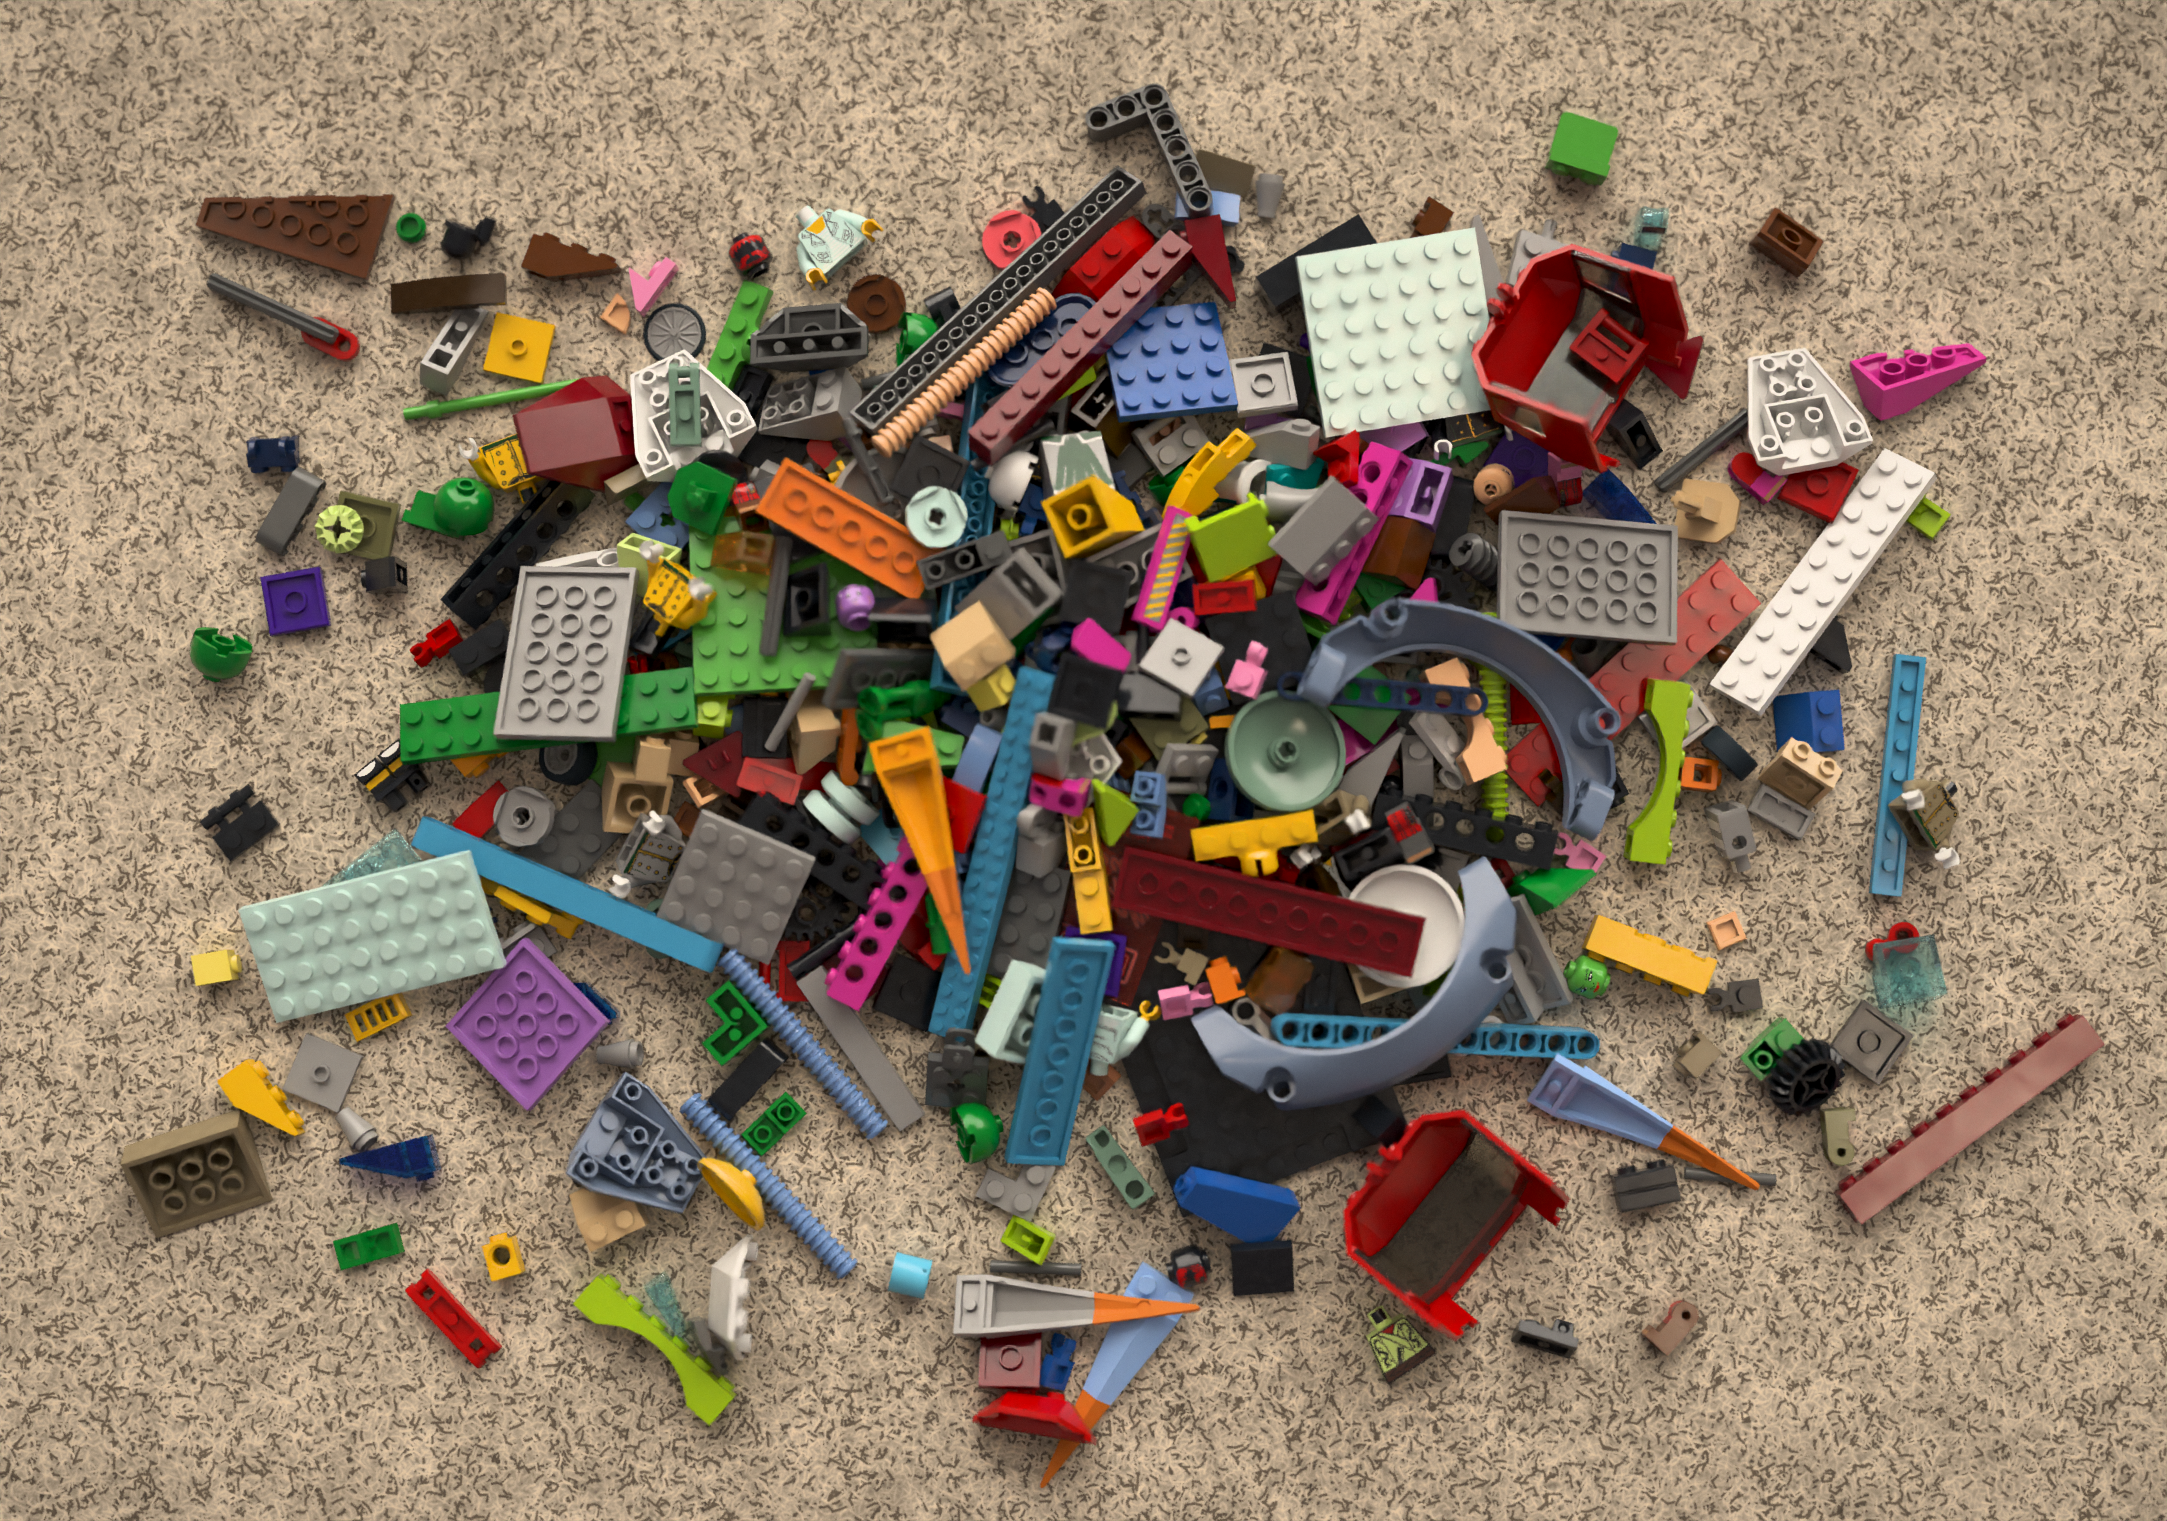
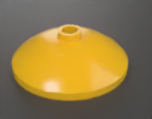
(735, 1190)

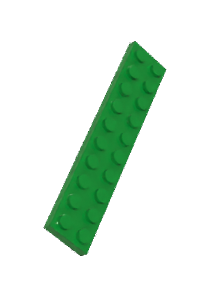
(466, 724)

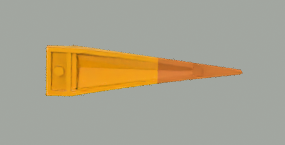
(915, 788)

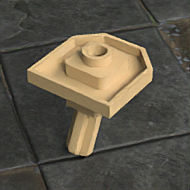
(1706, 511)

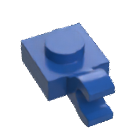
(1031, 509)
(1058, 1367)

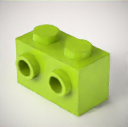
(713, 716)

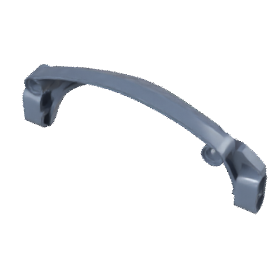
(1550, 684)
(1359, 1070)

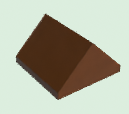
(1786, 242)
(1533, 496)
(1400, 552)

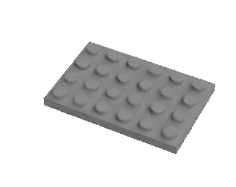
(1588, 577)
(567, 653)

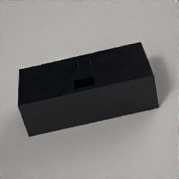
(1279, 285)

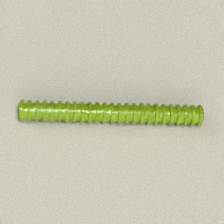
(1495, 786)

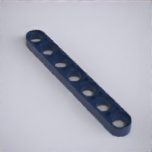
(1397, 690)

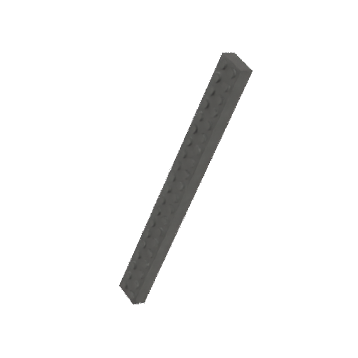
(999, 298)

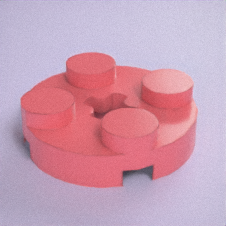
(996, 234)

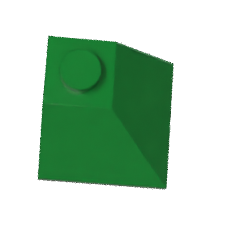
(1548, 888)

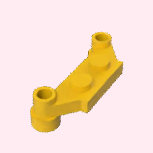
(536, 911)

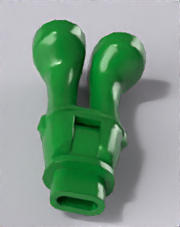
(915, 701)

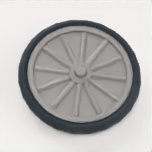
(673, 330)

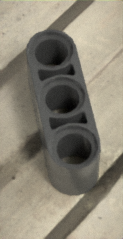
(289, 511)

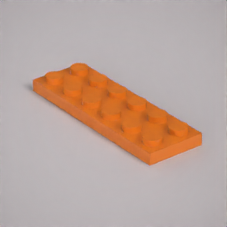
(845, 528)

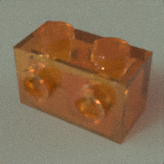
(1279, 979)

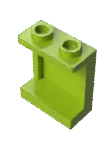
(1232, 539)

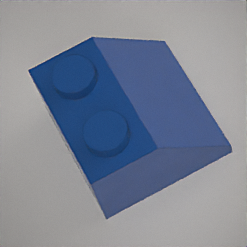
(1810, 718)

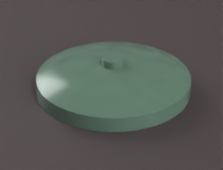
(1285, 753)

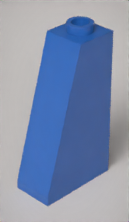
(1237, 1204)

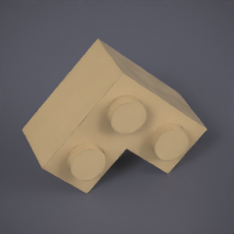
(663, 754)

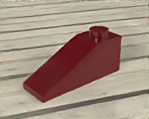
(1210, 254)

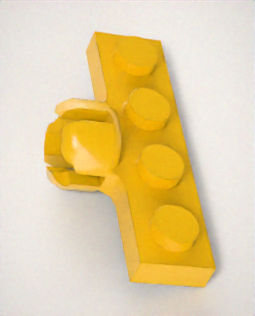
(1255, 839)

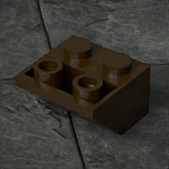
(1098, 413)

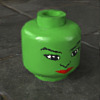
(1587, 977)

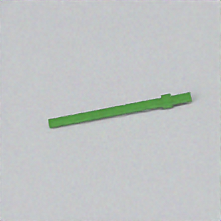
(435, 408)

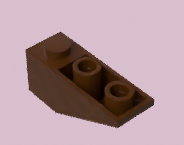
(561, 262)

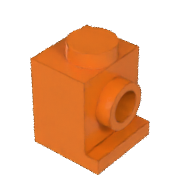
(1709, 771)
(1223, 980)

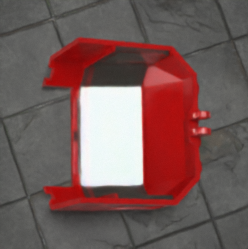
(1526, 356)
(1441, 1211)

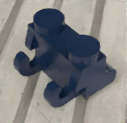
(273, 453)
(1051, 646)

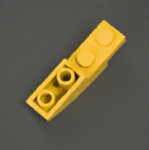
(1208, 467)
(1088, 872)

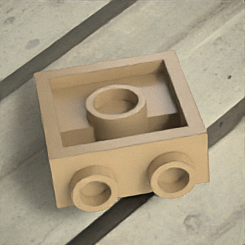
(1801, 773)

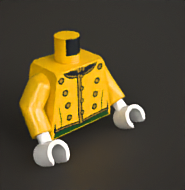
(502, 466)
(673, 592)

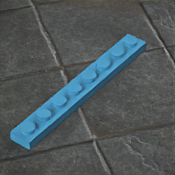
(1897, 767)

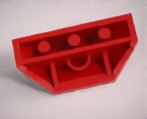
(1107, 260)
(1037, 1416)

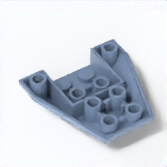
(636, 1150)

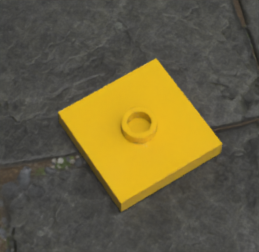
(519, 348)

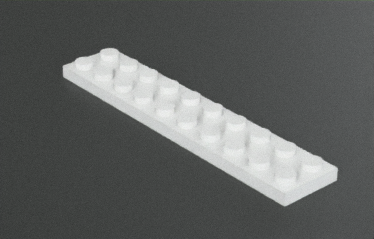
(1823, 581)

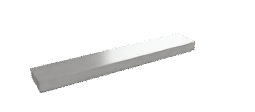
(862, 1051)

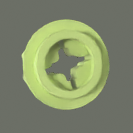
(349, 519)

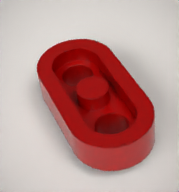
(334, 349)

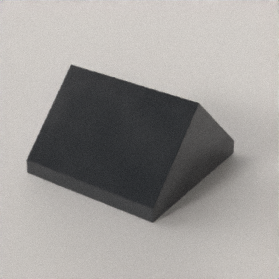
(808, 603)
(903, 620)

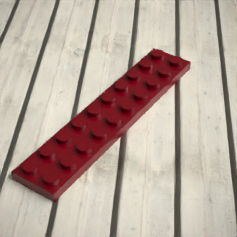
(1268, 911)

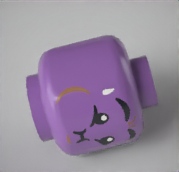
(854, 606)

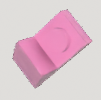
(647, 292)

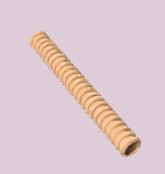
(964, 372)

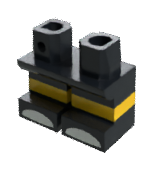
(385, 785)

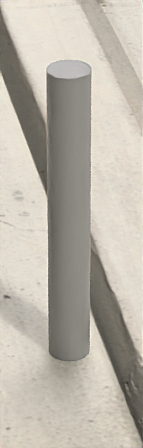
(790, 711)

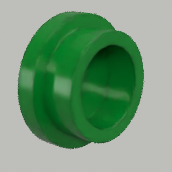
(411, 227)
(1197, 806)

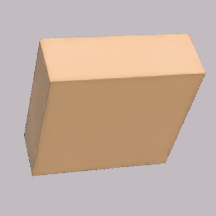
(1726, 930)

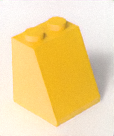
(1091, 518)

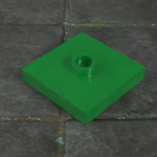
(1367, 721)

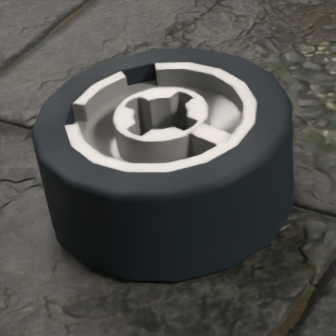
(1729, 753)
(568, 763)

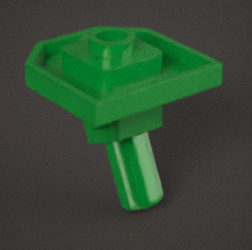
(701, 496)

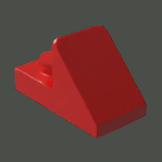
(1342, 458)

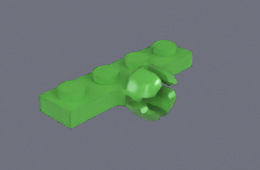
(735, 340)

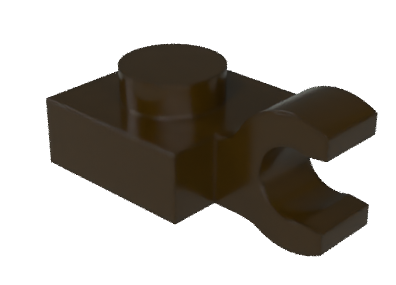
(1556, 796)

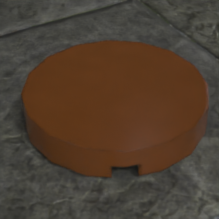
(876, 313)

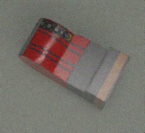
(1409, 832)

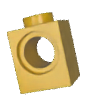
(496, 1268)

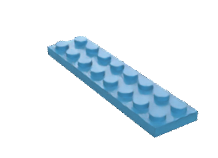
(1059, 1051)

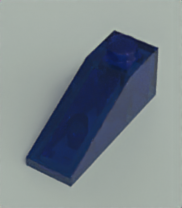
(404, 1159)

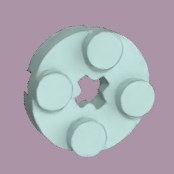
(940, 500)

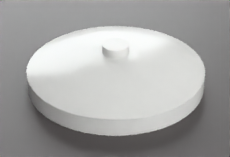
(1423, 894)

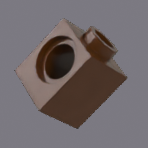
(1133, 753)

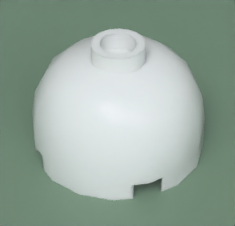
(1010, 478)

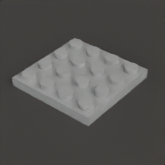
(735, 886)

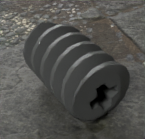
(1476, 559)

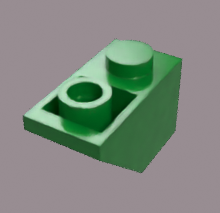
(1769, 1046)

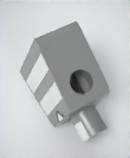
(1727, 822)

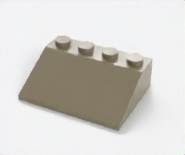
(196, 1173)

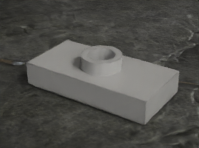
(1780, 812)

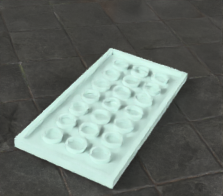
(373, 936)

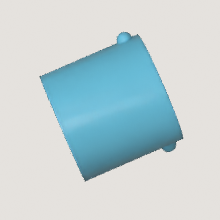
(910, 1275)

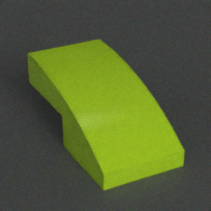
(1928, 518)

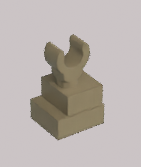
(1189, 963)

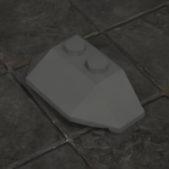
(810, 339)

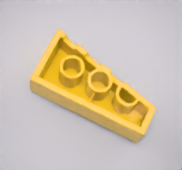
(1649, 956)

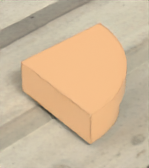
(617, 314)

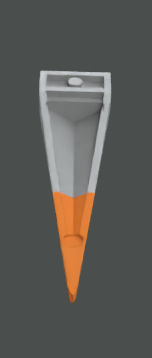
(1010, 1307)

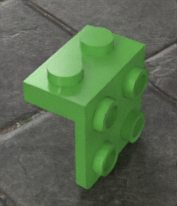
(1582, 148)

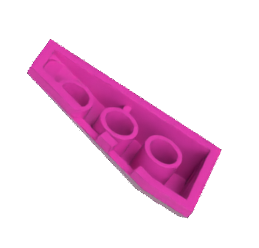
(1901, 384)

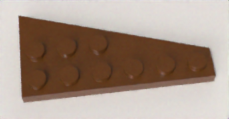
(317, 229)

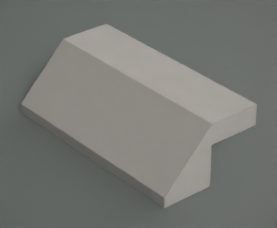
(1536, 973)

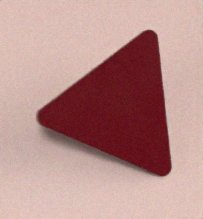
(1680, 380)
(719, 763)

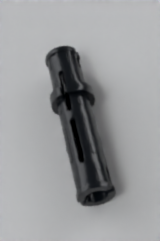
(822, 951)

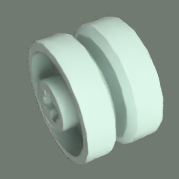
(838, 810)

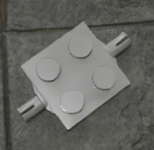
(1530, 245)

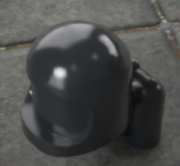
(461, 239)

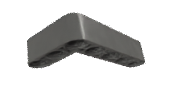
(1167, 141)

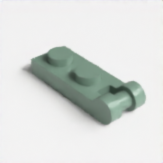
(685, 406)

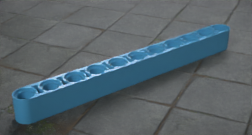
(569, 894)
(1478, 1044)

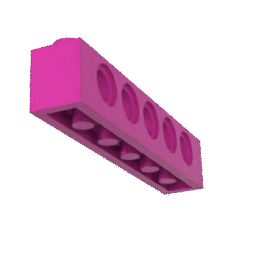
(1379, 497)
(855, 990)

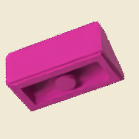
(1096, 644)

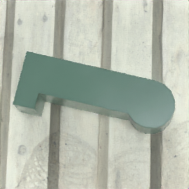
(1119, 1167)

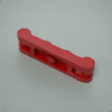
(453, 1318)

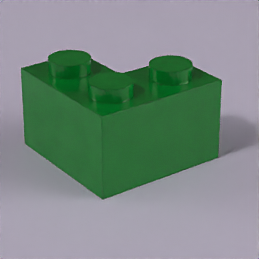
(741, 1024)

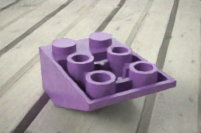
(1423, 493)

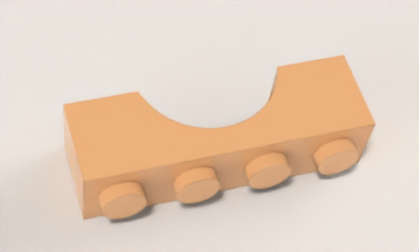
(1480, 754)

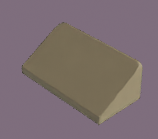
(1225, 173)
(625, 484)

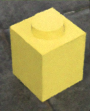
(993, 689)
(216, 967)

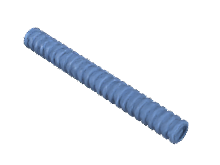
(802, 1043)
(769, 1186)

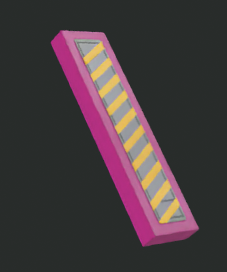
(1163, 570)

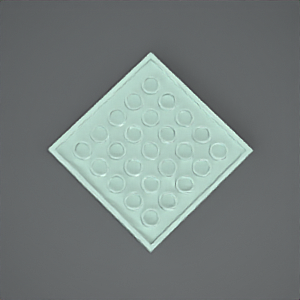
(1395, 330)

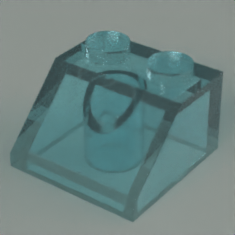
(1907, 972)

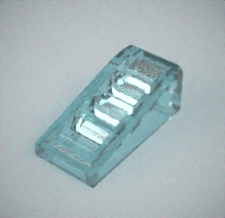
(664, 1297)

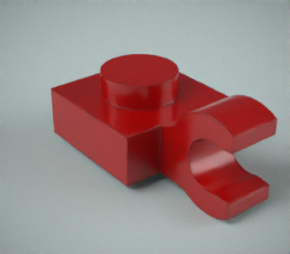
(1156, 1126)

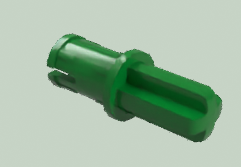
(938, 932)

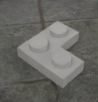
(1017, 1196)

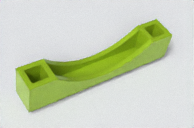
(1650, 832)
(609, 1306)

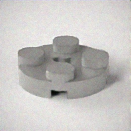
(509, 824)

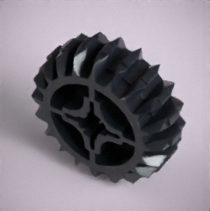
(1805, 1077)

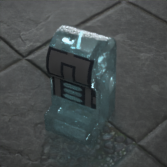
(1650, 226)

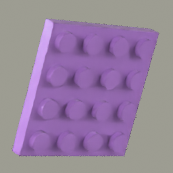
(527, 1024)

